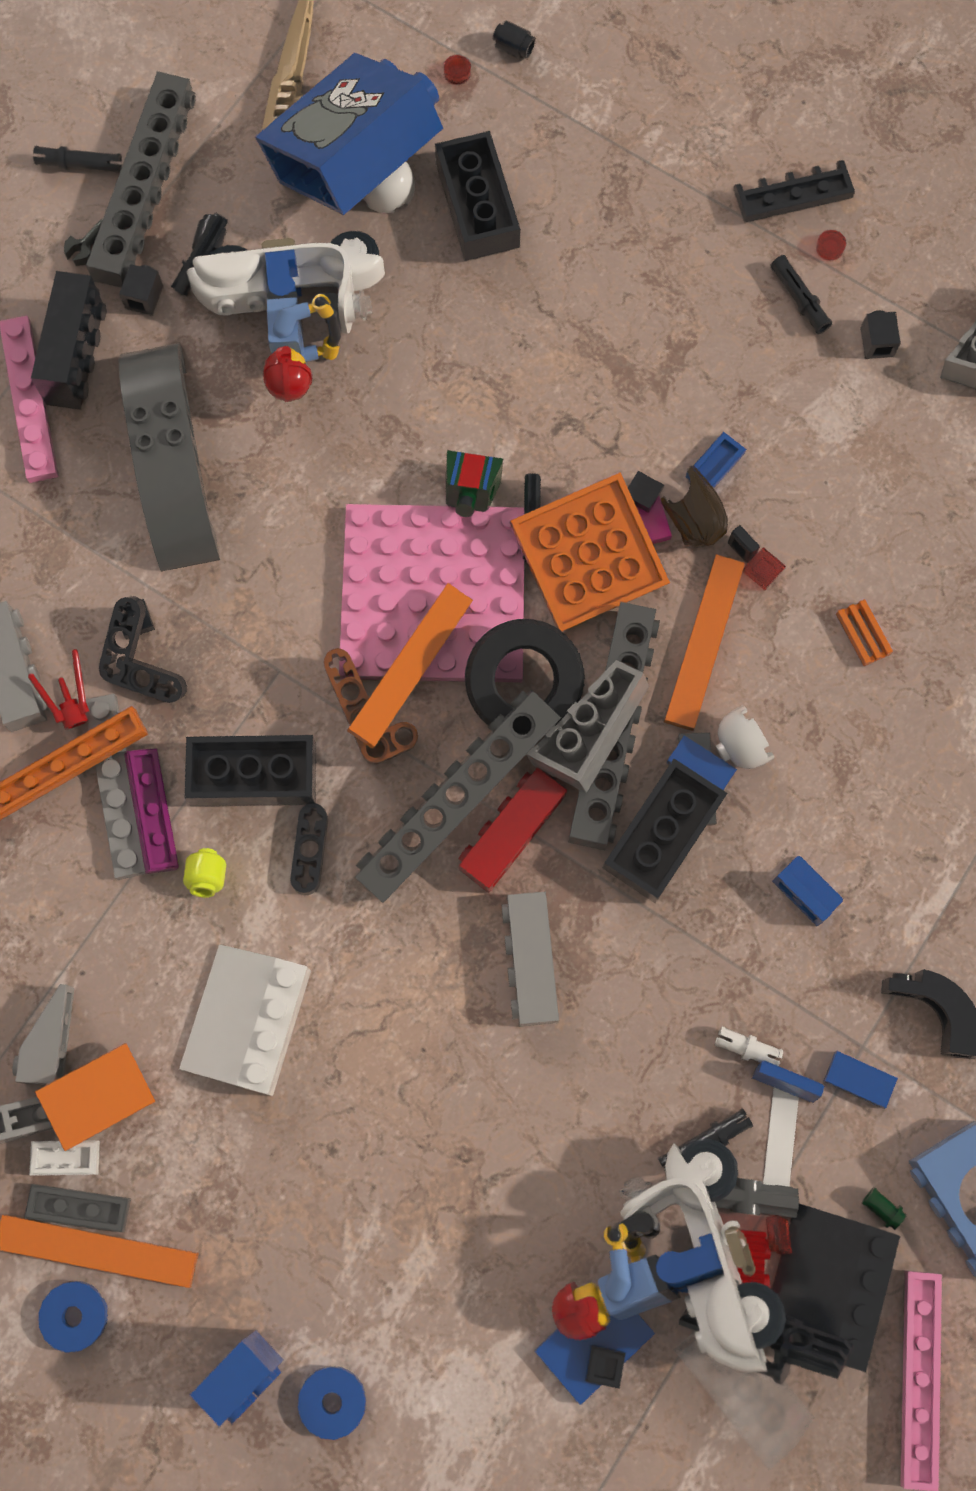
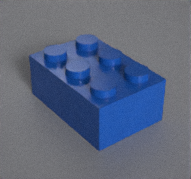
(231, 1385)

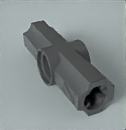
(757, 1198)

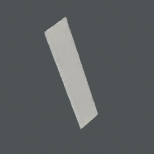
(780, 1138)

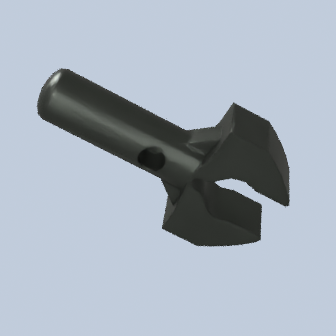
(84, 245)

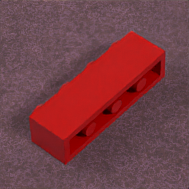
(512, 830)

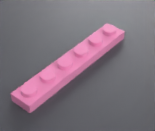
(27, 402)
(921, 1381)

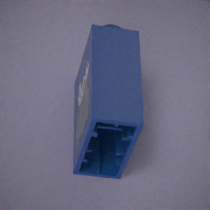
(351, 131)

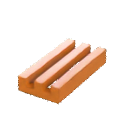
(874, 627)

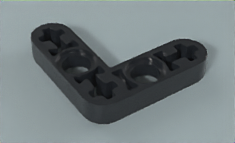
(127, 664)

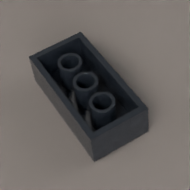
(477, 195)
(68, 340)
(250, 770)
(664, 830)

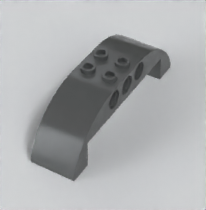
(166, 456)

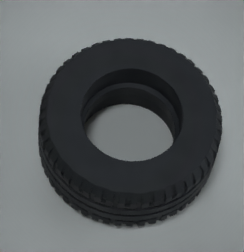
(516, 635)

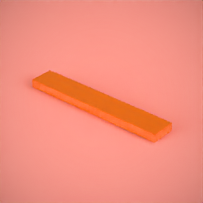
(704, 643)
(409, 666)
(70, 760)
(97, 1251)

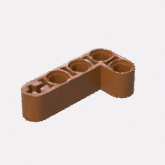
(353, 707)

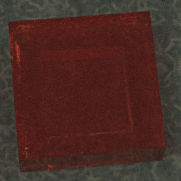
(764, 568)
(778, 1235)

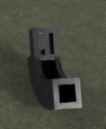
(948, 1001)

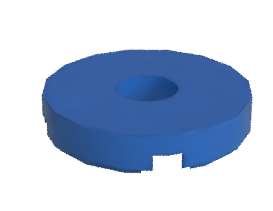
(53, 1322)
(332, 1424)

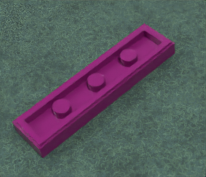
(151, 811)

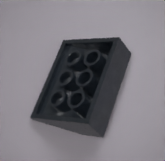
(836, 1277)

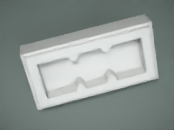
(51, 1159)

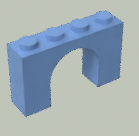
(941, 1174)

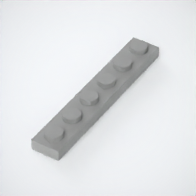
(116, 798)

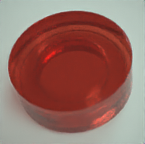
(457, 69)
(831, 245)

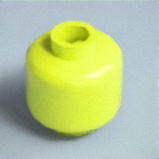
(204, 873)

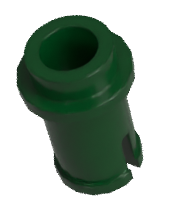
(884, 1209)

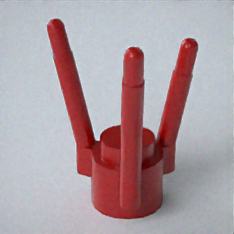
(71, 712)

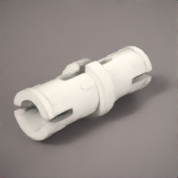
(748, 1047)

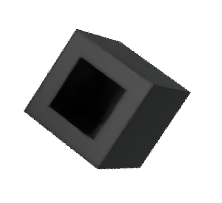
(141, 289)
(880, 334)

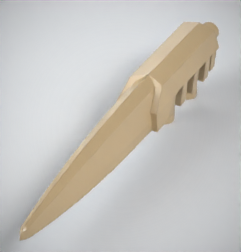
(288, 81)

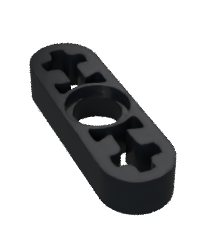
(304, 825)

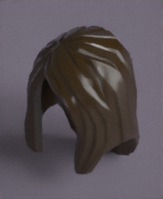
(699, 514)

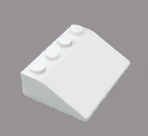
(245, 1019)

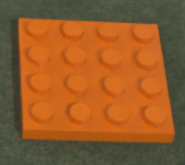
(589, 552)

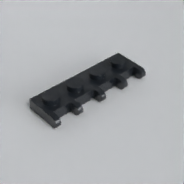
(794, 193)

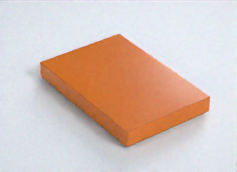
(94, 1096)

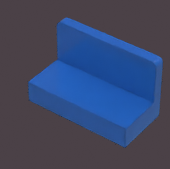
(808, 890)

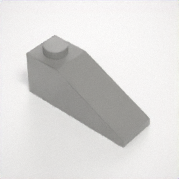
(45, 1048)
(22, 1120)

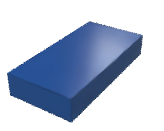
(719, 459)
(703, 762)
(860, 1079)
(788, 1081)

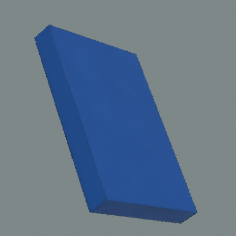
(570, 1357)

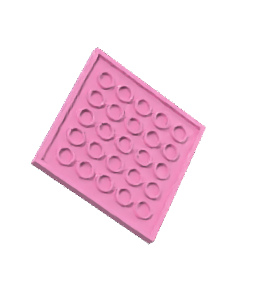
(399, 566)

